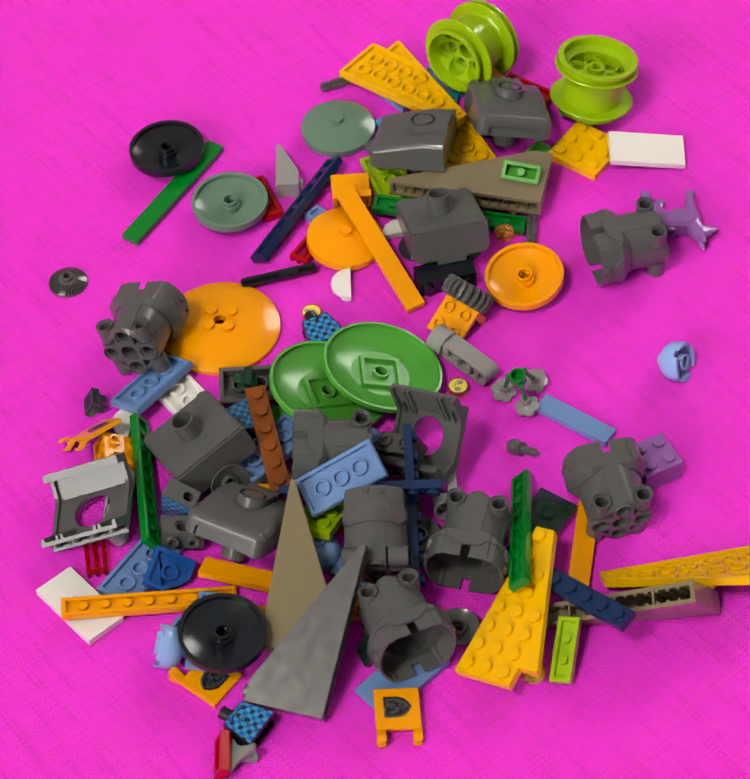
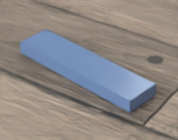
(576, 420)

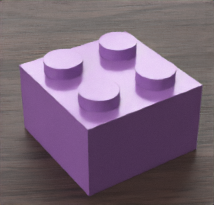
(662, 461)

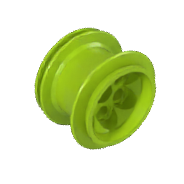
(471, 44)
(594, 79)

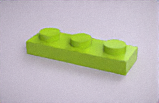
(565, 650)

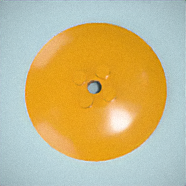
(244, 337)

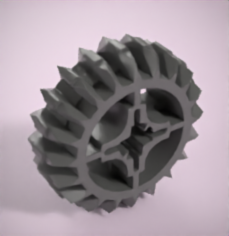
(467, 294)

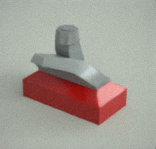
(229, 754)

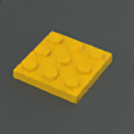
(583, 150)

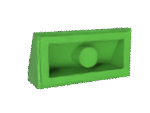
(521, 172)

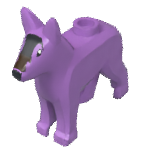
(684, 220)

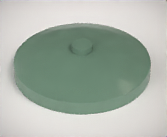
(337, 128)
(229, 202)

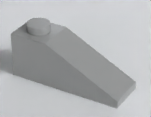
(287, 175)

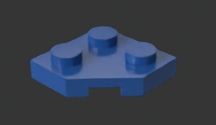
(167, 570)

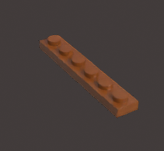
(267, 437)

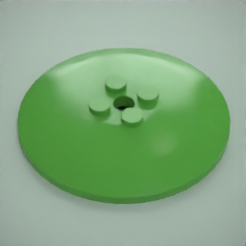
(364, 348)
(300, 379)

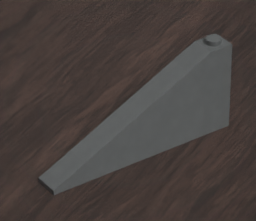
(306, 663)

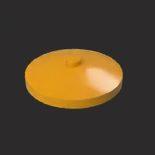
(336, 242)
(524, 276)

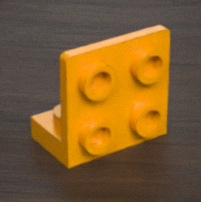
(359, 181)
(455, 316)
(112, 444)

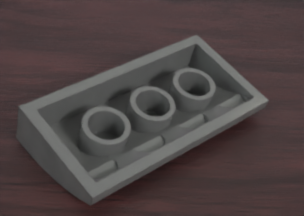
(228, 388)

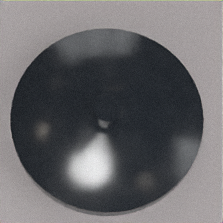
(166, 148)
(222, 633)

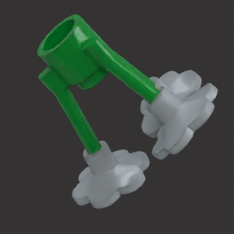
(518, 377)

